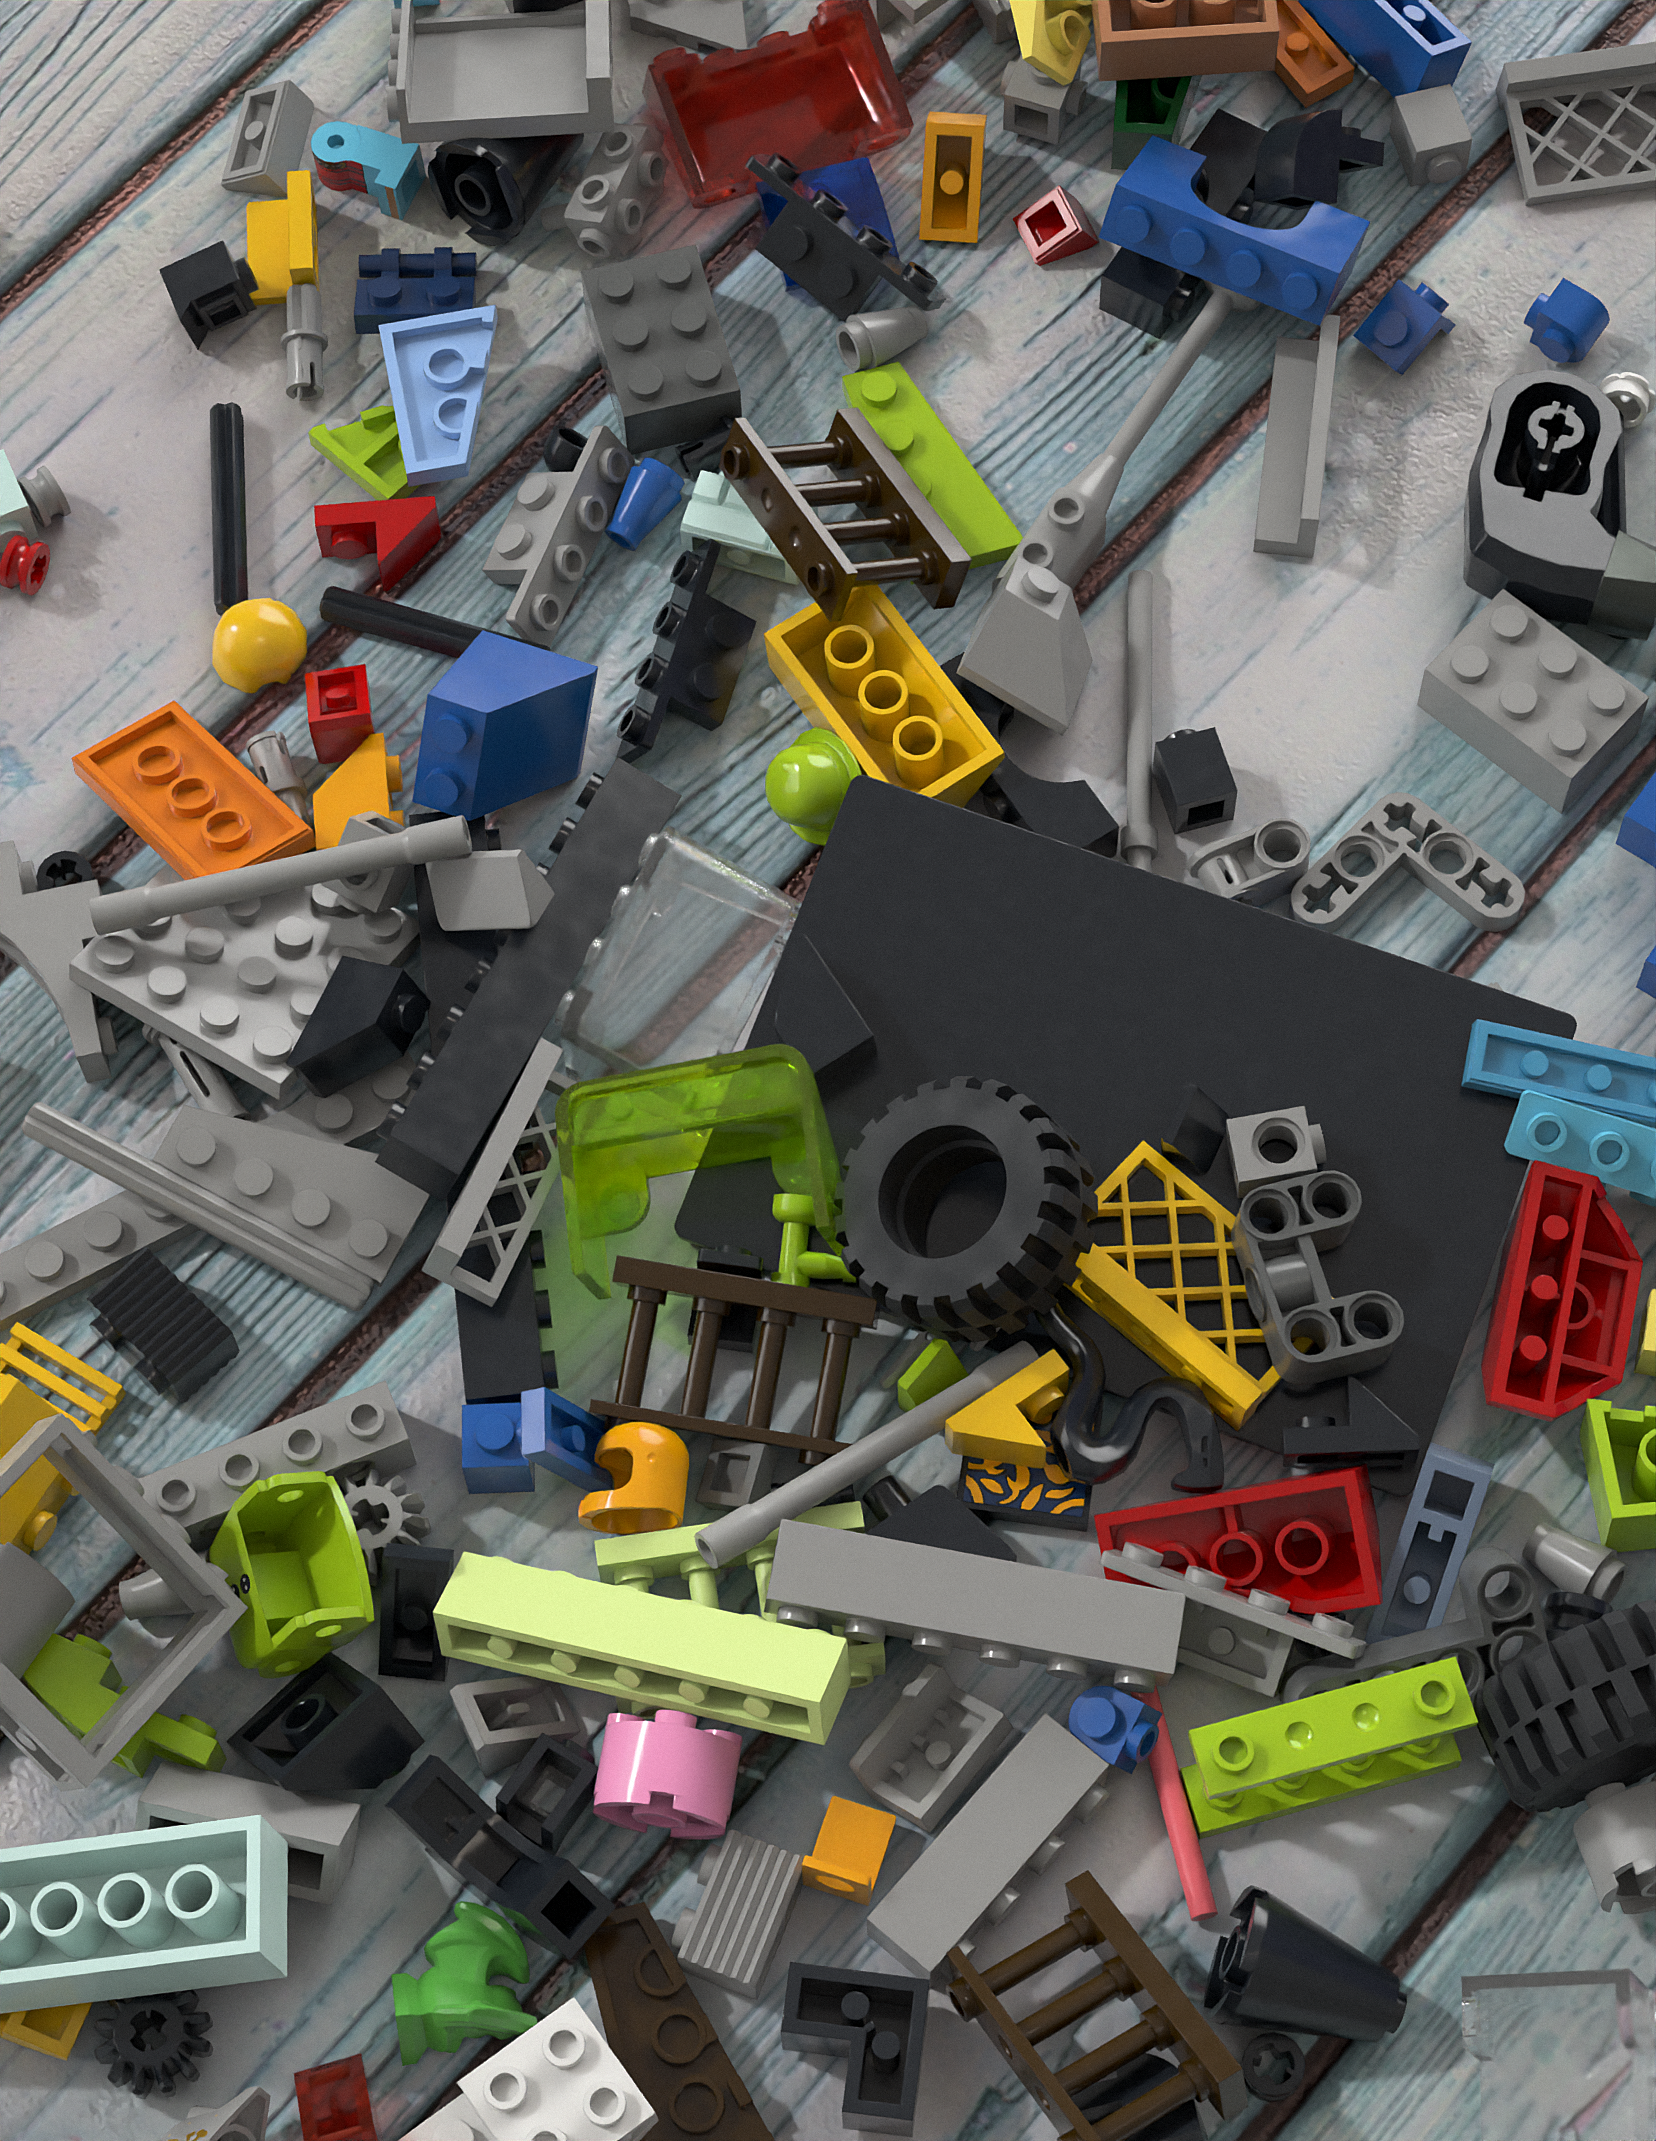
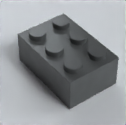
(661, 348)

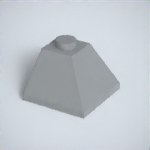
(1030, 646)

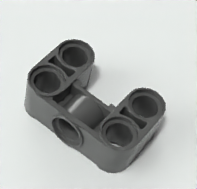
(1290, 1286)

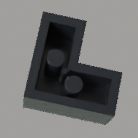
(875, 2024)

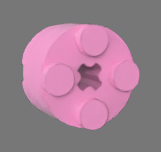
(666, 1775)

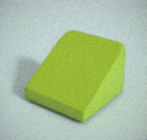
(929, 1375)

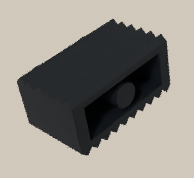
(161, 1326)

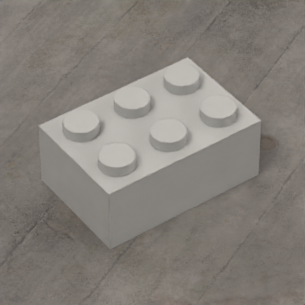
(1532, 700)

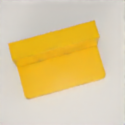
(284, 240)

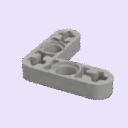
(1396, 850)

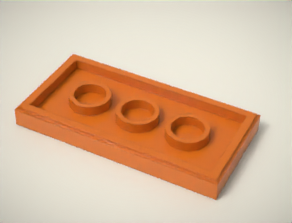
(190, 796)

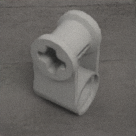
(1241, 864)

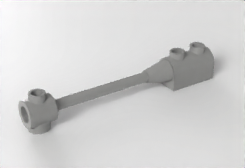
(1074, 519)

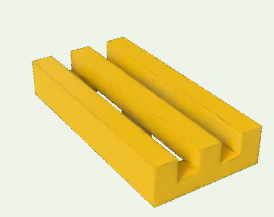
(100, 1412)

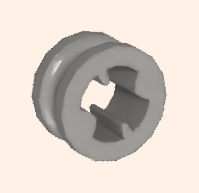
(44, 496)

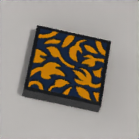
(1027, 1493)

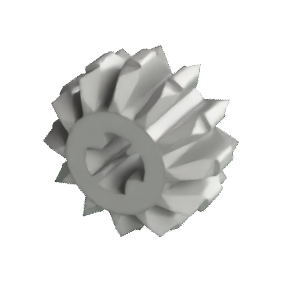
(389, 1509)

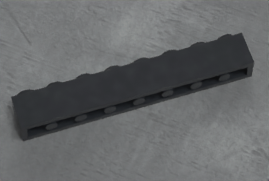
(524, 985)

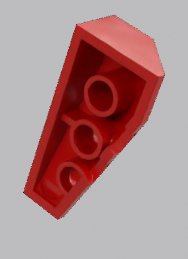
(1288, 1536)

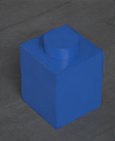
(492, 1450)

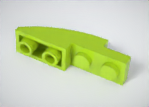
(80, 1686)

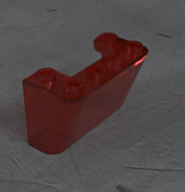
(800, 95)

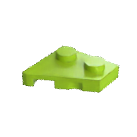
(367, 452)

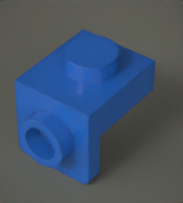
(1404, 324)

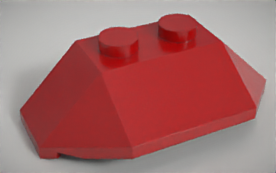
(1560, 1298)

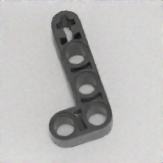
(1475, 1639)

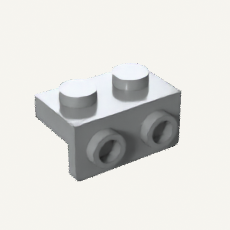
(928, 1748)

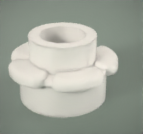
(1630, 395)

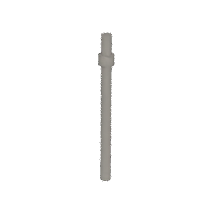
(1139, 836)

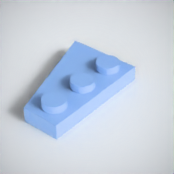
(438, 387)

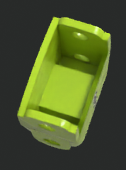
(296, 1570)

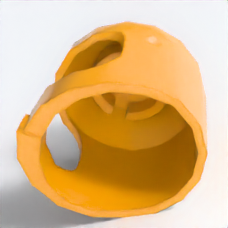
(648, 1478)

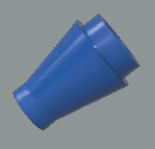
(645, 501)

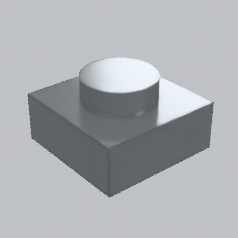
(736, 1474)

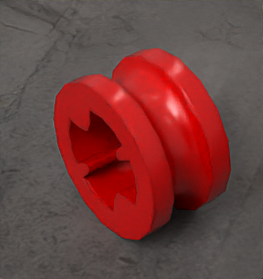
(24, 565)

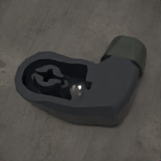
(1537, 508)

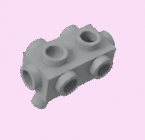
(614, 191)

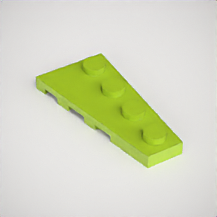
(933, 461)

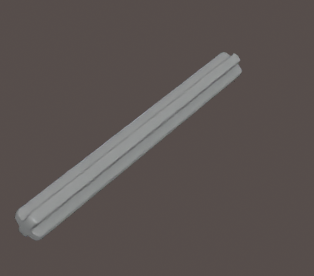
(198, 1206)

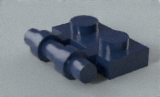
(396, 299)

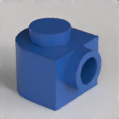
(1566, 322)
(1115, 1726)

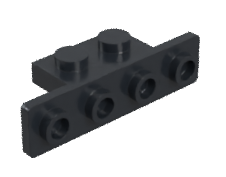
(830, 252)
(692, 660)

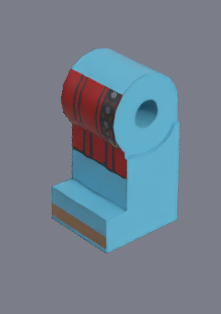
(369, 164)

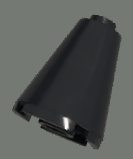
(498, 180)
(1298, 1977)

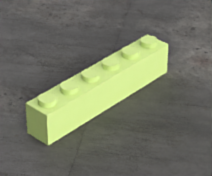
(644, 1647)

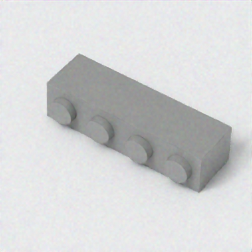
(989, 1850)

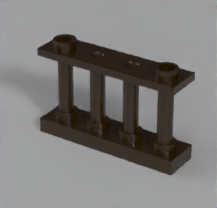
(876, 484)
(712, 1299)
(1128, 1972)

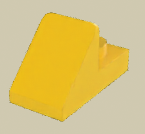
(997, 1422)

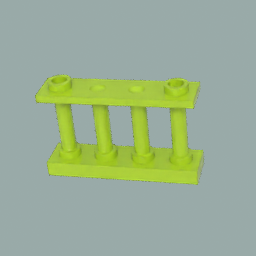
(1326, 1747)

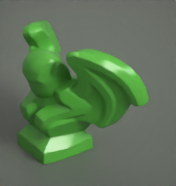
(455, 1994)

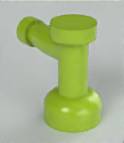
(795, 1262)

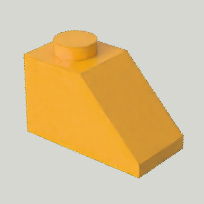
(952, 176)

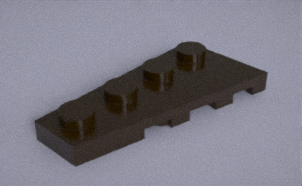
(665, 2035)

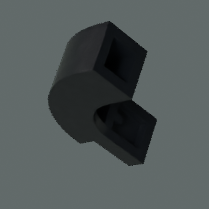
(496, 1863)

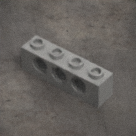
(336, 1438)

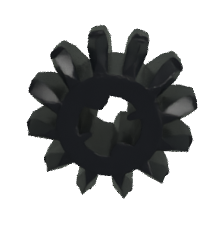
(127, 2048)

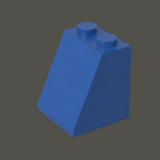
(502, 727)

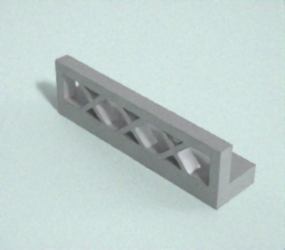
(1296, 443)
(484, 1182)

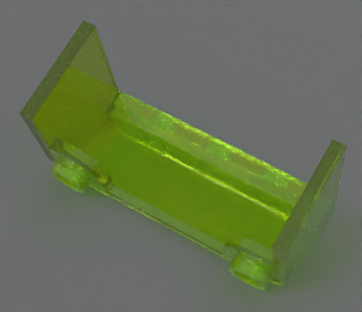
(685, 1119)

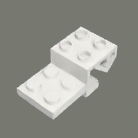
(546, 2087)

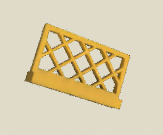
(1142, 1311)

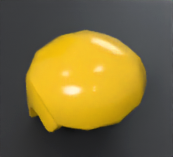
(258, 644)

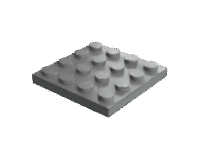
(240, 973)

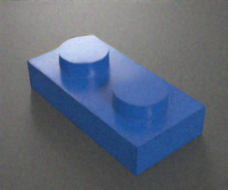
(562, 1438)

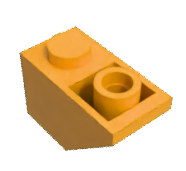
(356, 787)

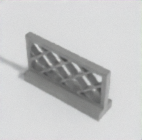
(1572, 79)

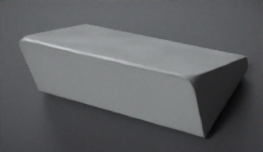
(268, 139)
(488, 891)

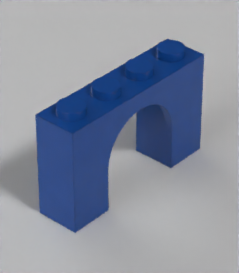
(1284, 268)

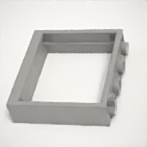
(167, 1551)

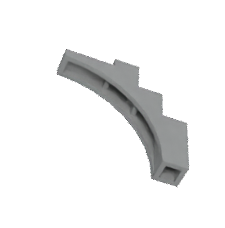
(43, 936)

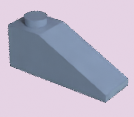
(1431, 1544)

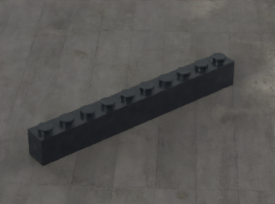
(503, 1341)

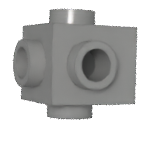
(1037, 103)

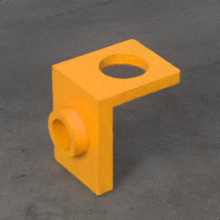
(849, 1850)

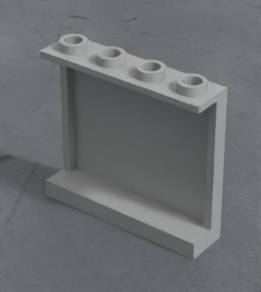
(501, 74)

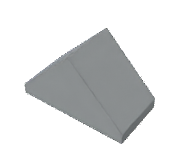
(508, 1717)

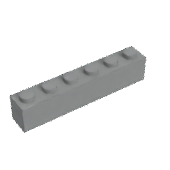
(975, 1605)

